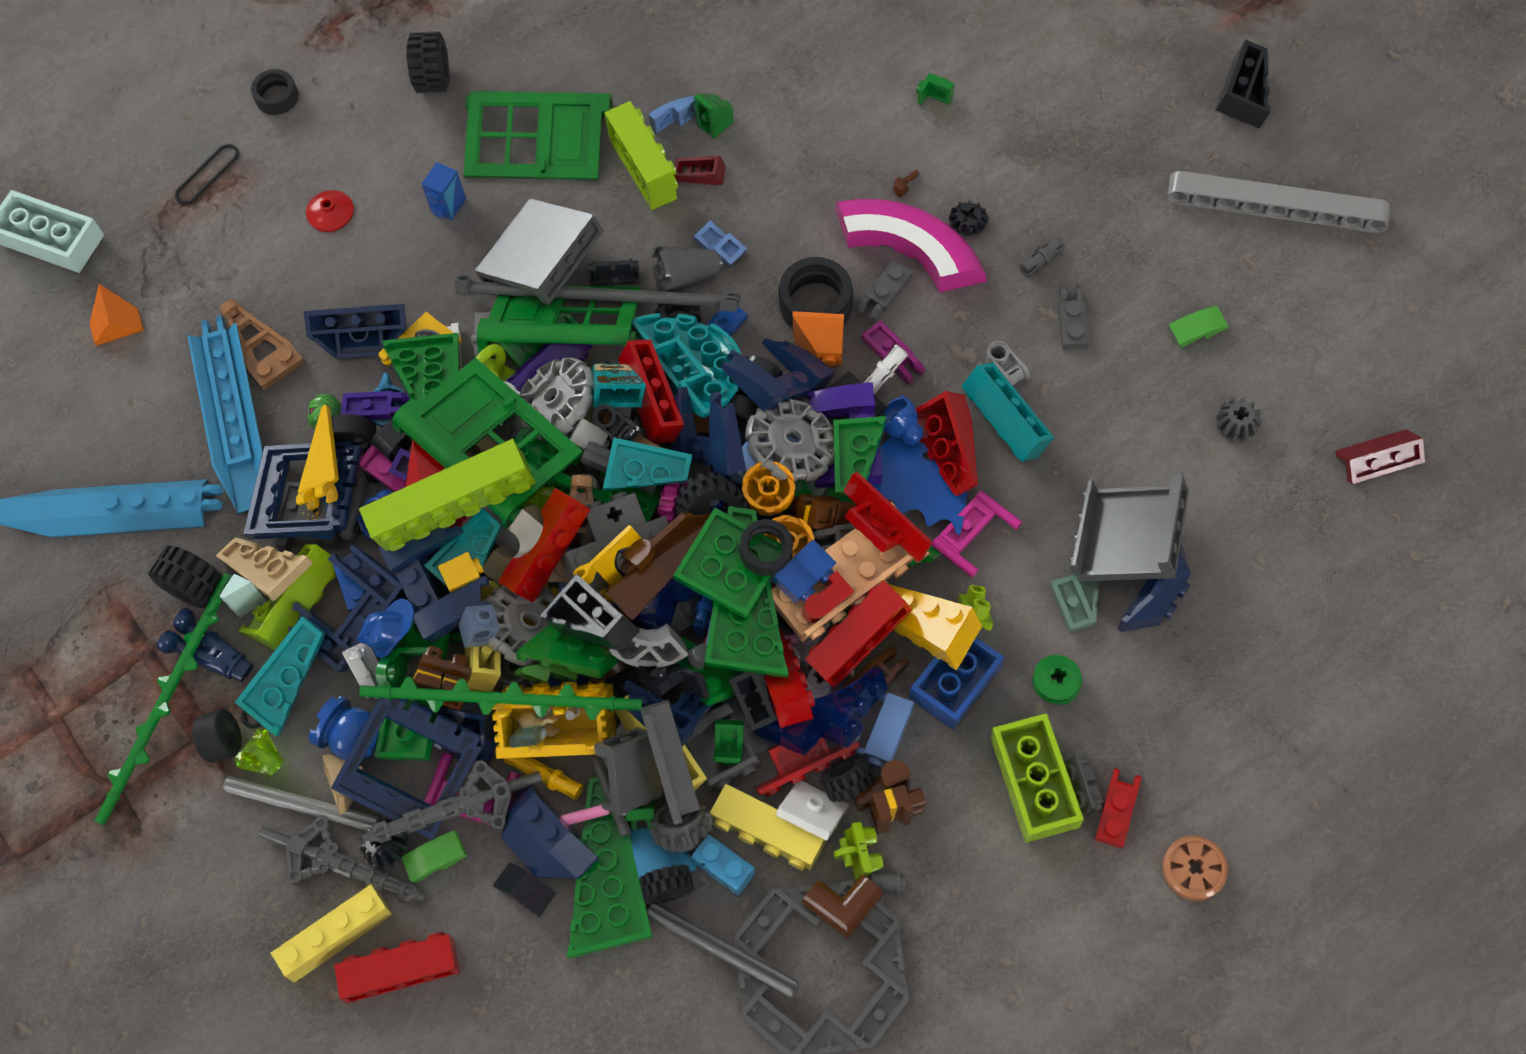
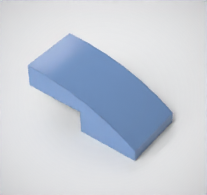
(678, 110)
(727, 245)

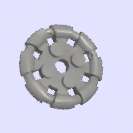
(565, 380)
(787, 452)
(512, 623)

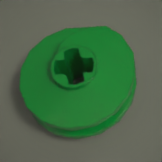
(1049, 689)

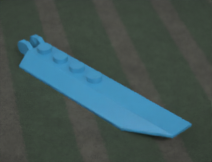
(227, 410)
(111, 508)

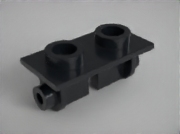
(614, 272)

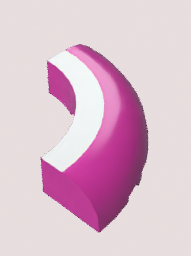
(914, 234)

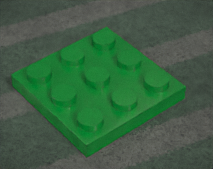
(716, 568)

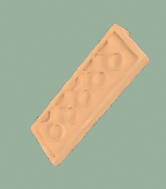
(860, 566)

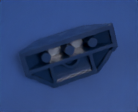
(355, 330)
(1157, 598)
(544, 838)

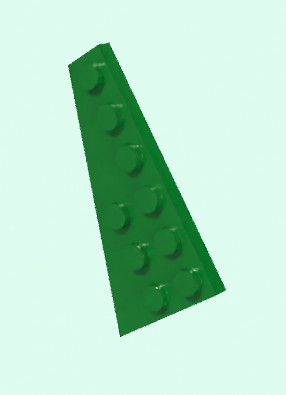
(424, 362)
(747, 643)

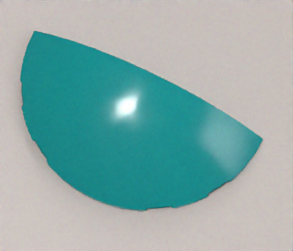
(691, 356)

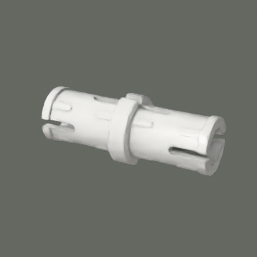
(887, 367)

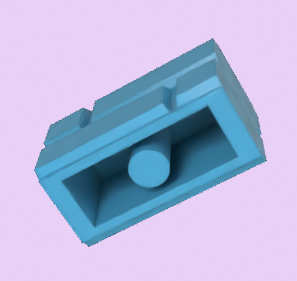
(723, 865)

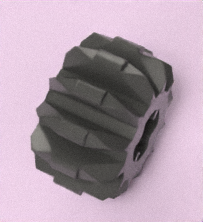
(1229, 417)

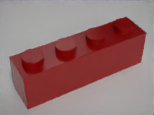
(658, 410)
(858, 633)
(788, 695)
(396, 968)

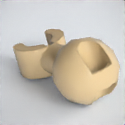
(529, 719)

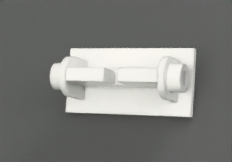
(362, 664)

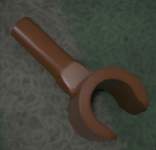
(901, 186)

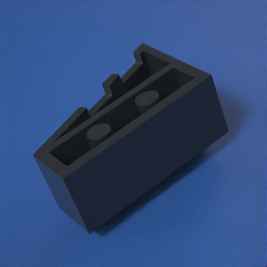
(1246, 86)
(589, 616)

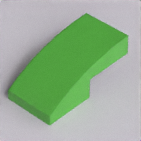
(1198, 325)
(541, 673)
(434, 855)

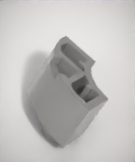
(653, 648)

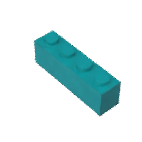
(1007, 412)

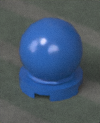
(340, 727)

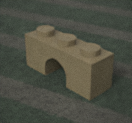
(527, 529)

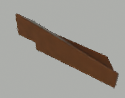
(671, 545)

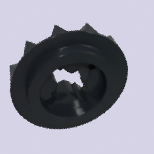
(972, 226)

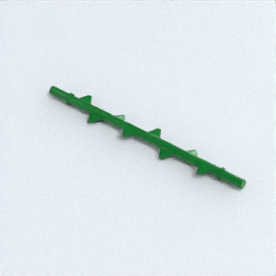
(168, 685)
(513, 696)

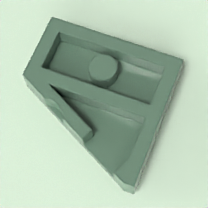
(1076, 601)

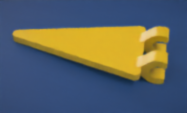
(321, 465)

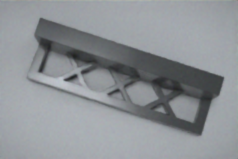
(670, 759)

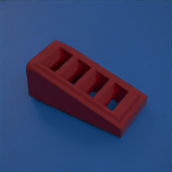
(714, 171)

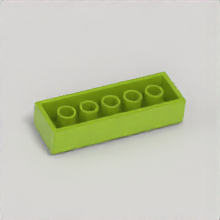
(448, 496)

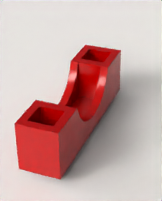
(531, 571)

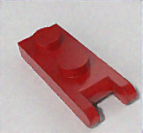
(1117, 811)

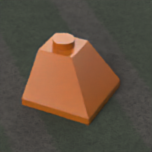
(820, 335)

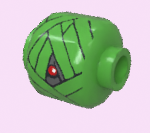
(316, 404)

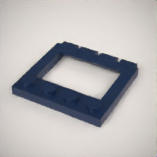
(270, 485)
(385, 797)

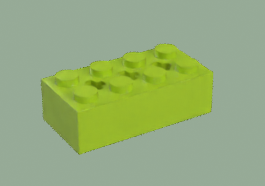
(642, 155)
(1045, 763)

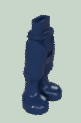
(213, 653)

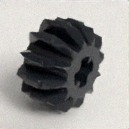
(385, 853)

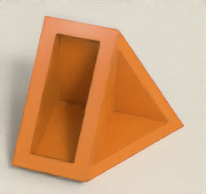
(113, 317)

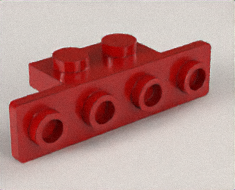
(882, 520)
(793, 766)

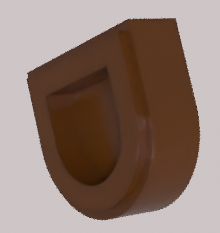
(640, 553)

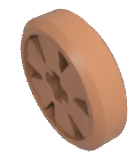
(1194, 886)

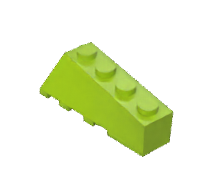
(275, 616)

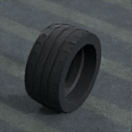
(815, 271)

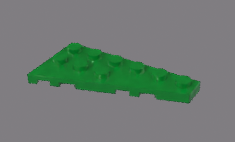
(609, 895)

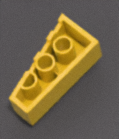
(938, 625)

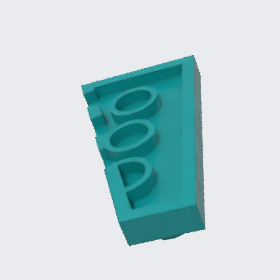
(279, 681)

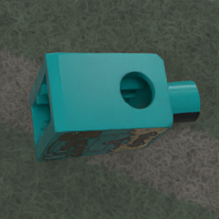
(617, 385)

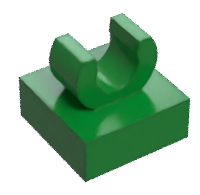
(642, 813)

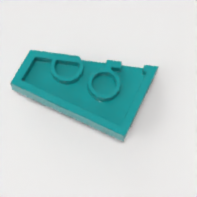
(644, 465)
(477, 540)

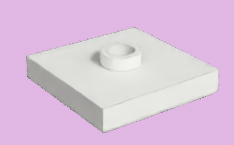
(812, 810)

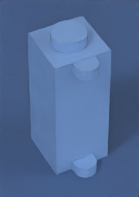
(887, 731)

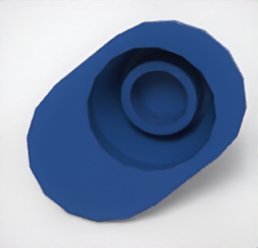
(386, 628)

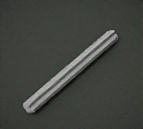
(298, 803)

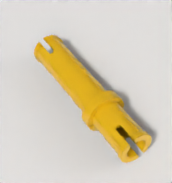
(552, 778)

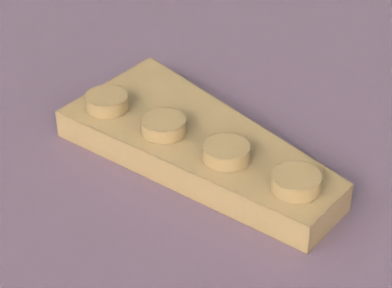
(265, 567)

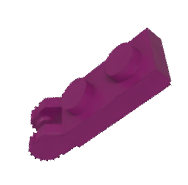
(883, 340)

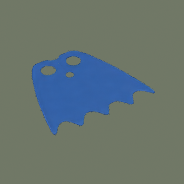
(918, 484)

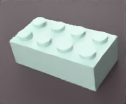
(47, 231)

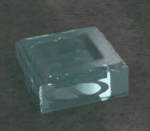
(527, 736)

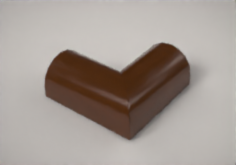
(892, 775)
(843, 913)

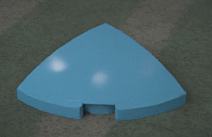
(651, 857)

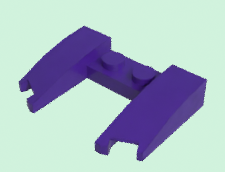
(849, 401)

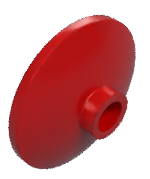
(333, 217)

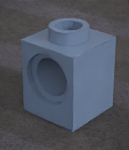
(477, 625)

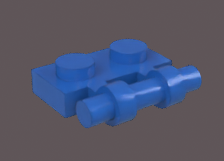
(703, 616)

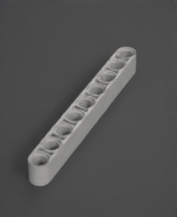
(1279, 201)

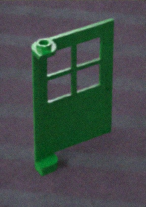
(565, 134)
(534, 322)
(470, 409)

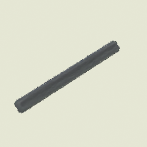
(723, 949)

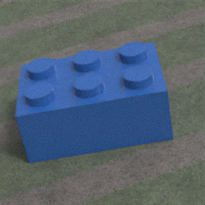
(952, 692)

